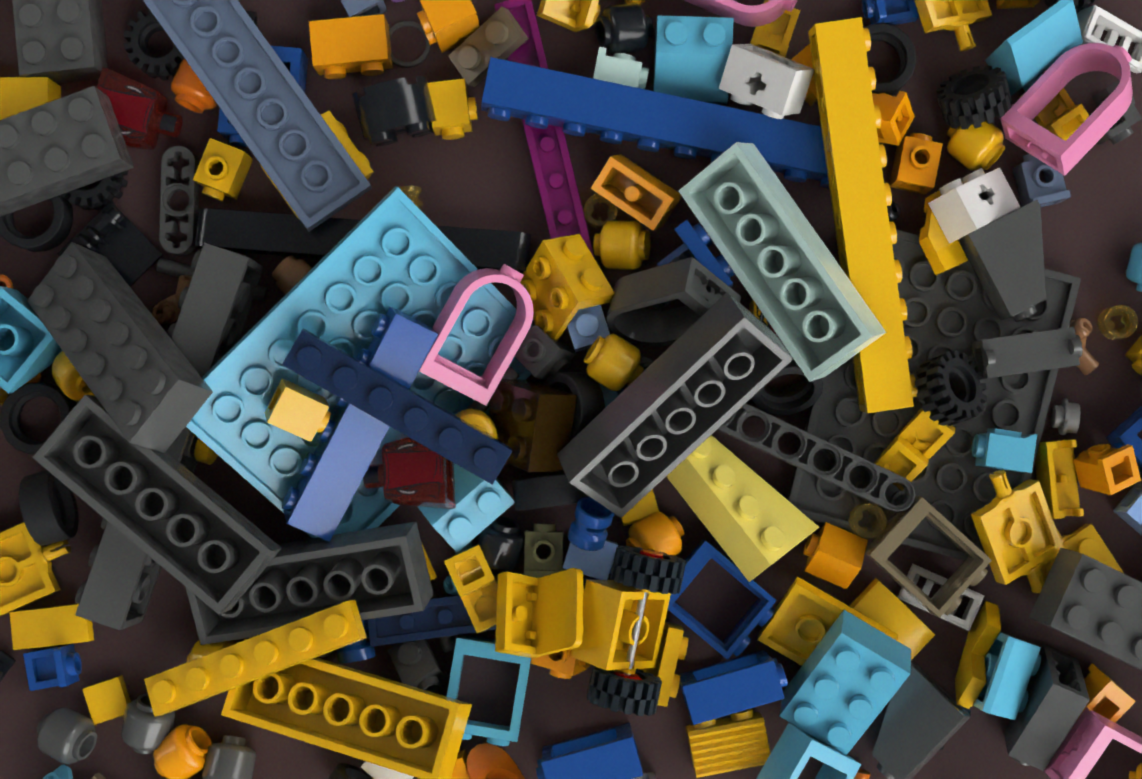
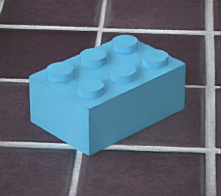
(845, 682)

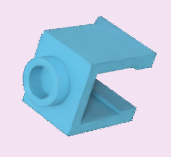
(1004, 450)

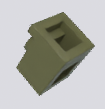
(543, 534)

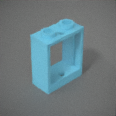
(485, 648)
(794, 751)

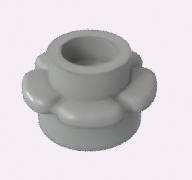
(1066, 417)

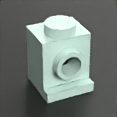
(620, 69)

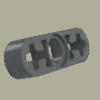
(170, 228)

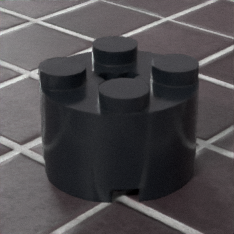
(394, 109)

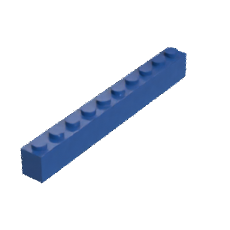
(649, 118)

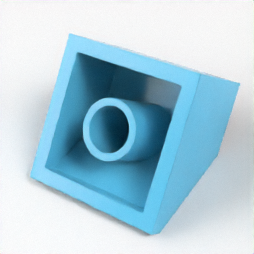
(1037, 46)
(692, 56)
(24, 341)
(476, 508)
(1008, 672)

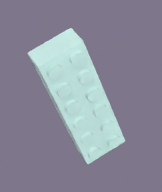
(781, 261)

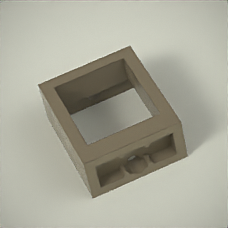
(898, 529)

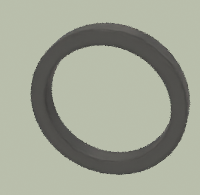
(427, 49)

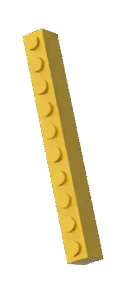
(860, 206)

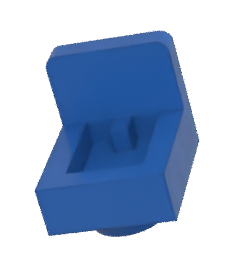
(890, 11)
(52, 667)

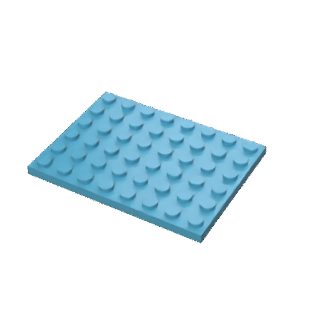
(382, 263)

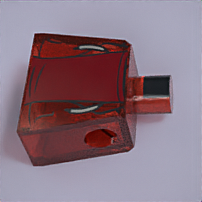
(138, 110)
(413, 476)

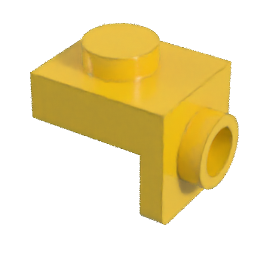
(570, 14)

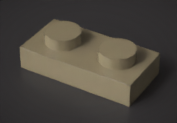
(495, 39)

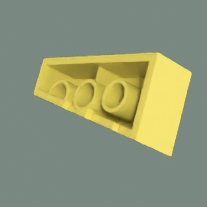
(739, 508)

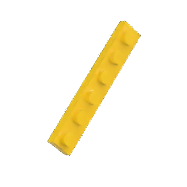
(255, 658)

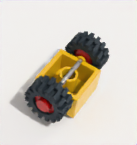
(626, 628)

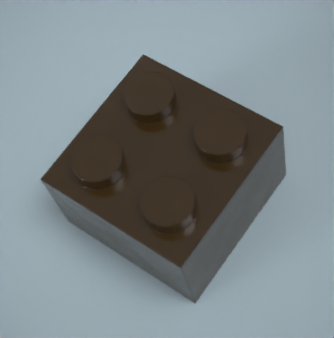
(533, 422)

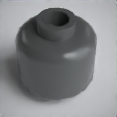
(142, 729)
(66, 735)
(229, 760)

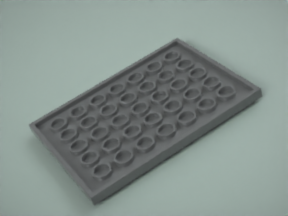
(942, 316)

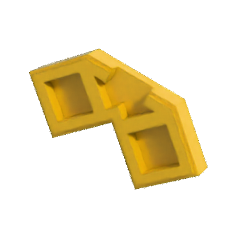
(934, 244)
(971, 670)

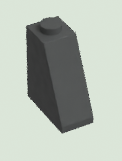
(1010, 261)
(1053, 705)
(916, 725)

